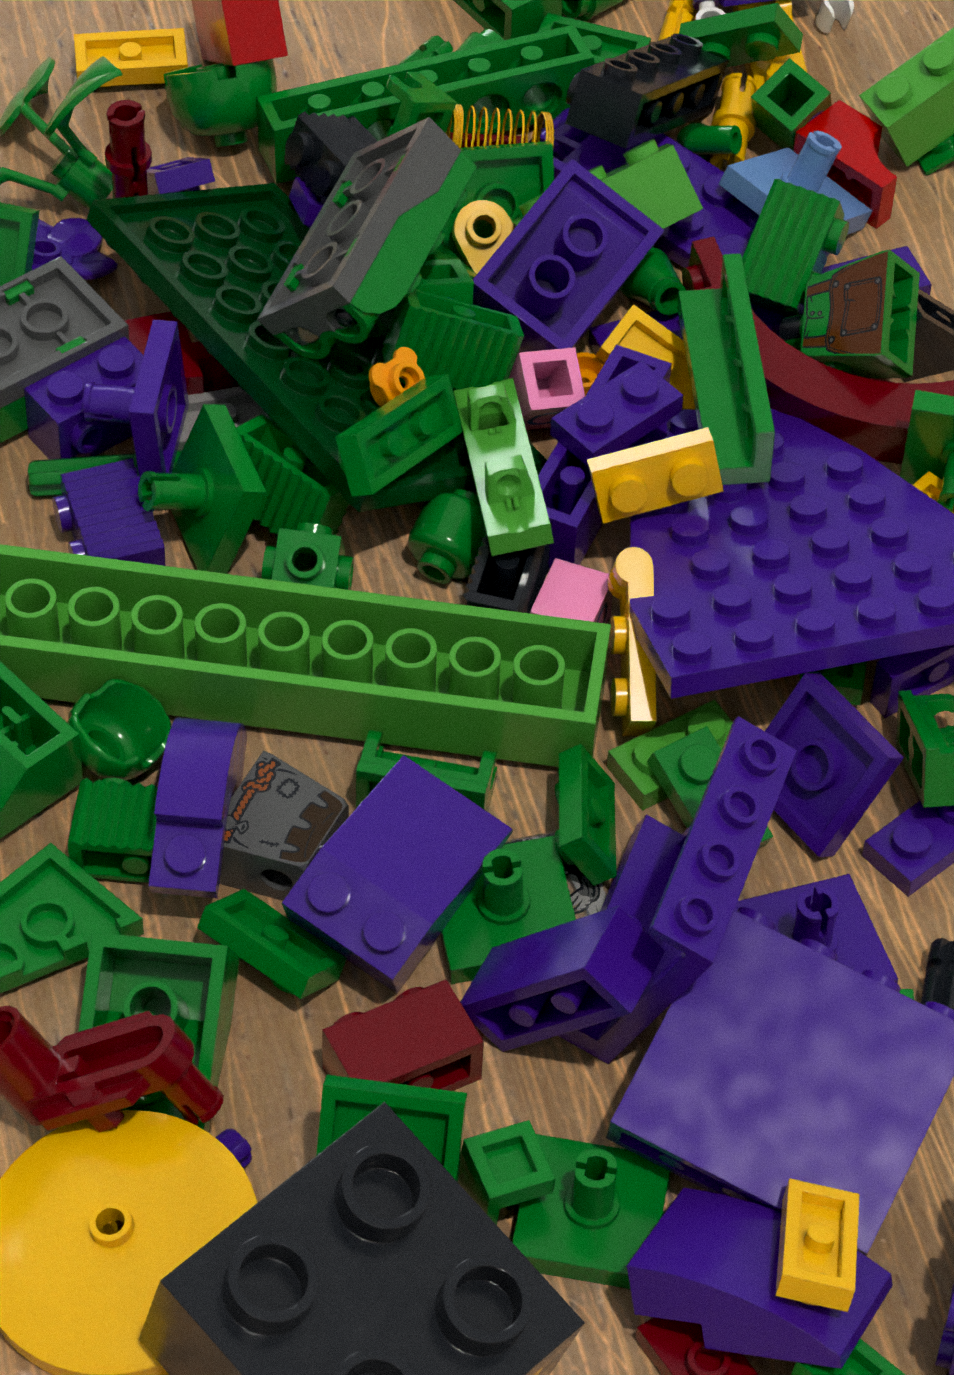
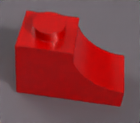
(857, 163)

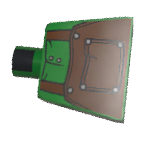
(860, 317)

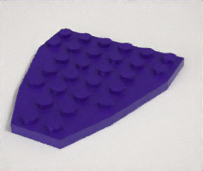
(793, 571)

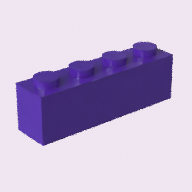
(568, 482)

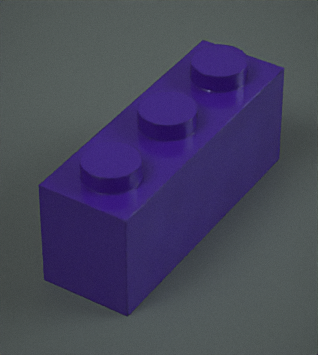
(562, 979)

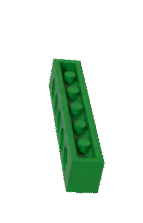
(511, 74)

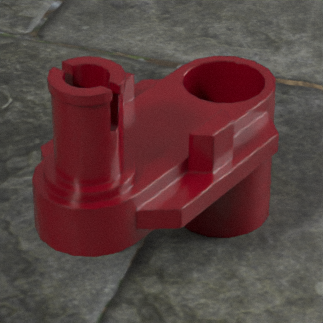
(100, 1071)

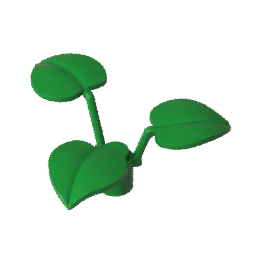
(77, 169)

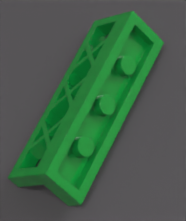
(728, 375)

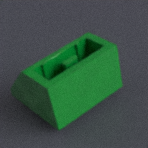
(36, 753)

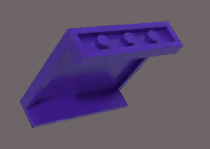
(691, 881)
(788, 1073)

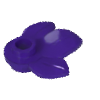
(77, 245)

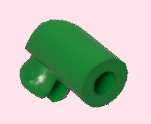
(710, 140)

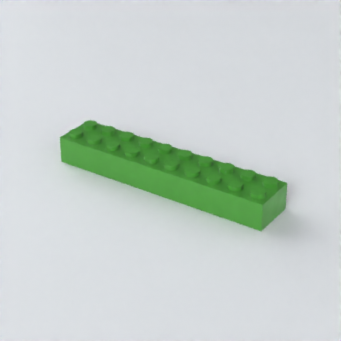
(304, 655)

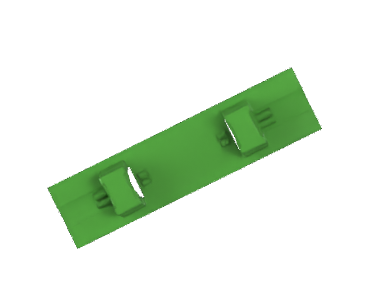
(503, 468)

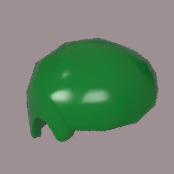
(120, 729)

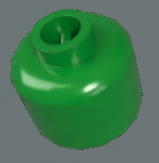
(447, 536)

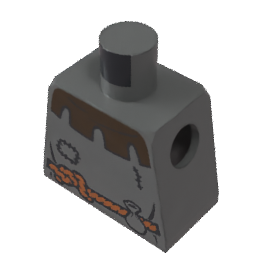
(277, 827)

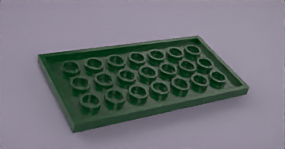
(215, 267)

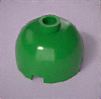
(219, 98)

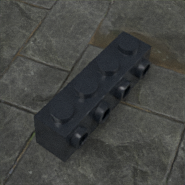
(645, 91)

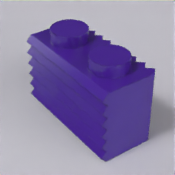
(106, 514)

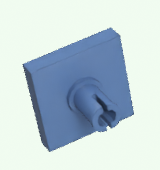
(753, 177)

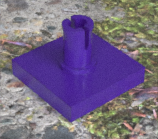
(153, 406)
(836, 764)
(831, 915)

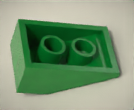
(169, 978)

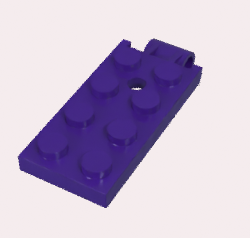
(721, 215)

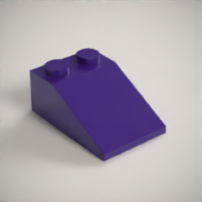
(565, 260)
(395, 873)

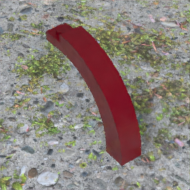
(848, 406)

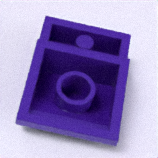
(717, 1267)

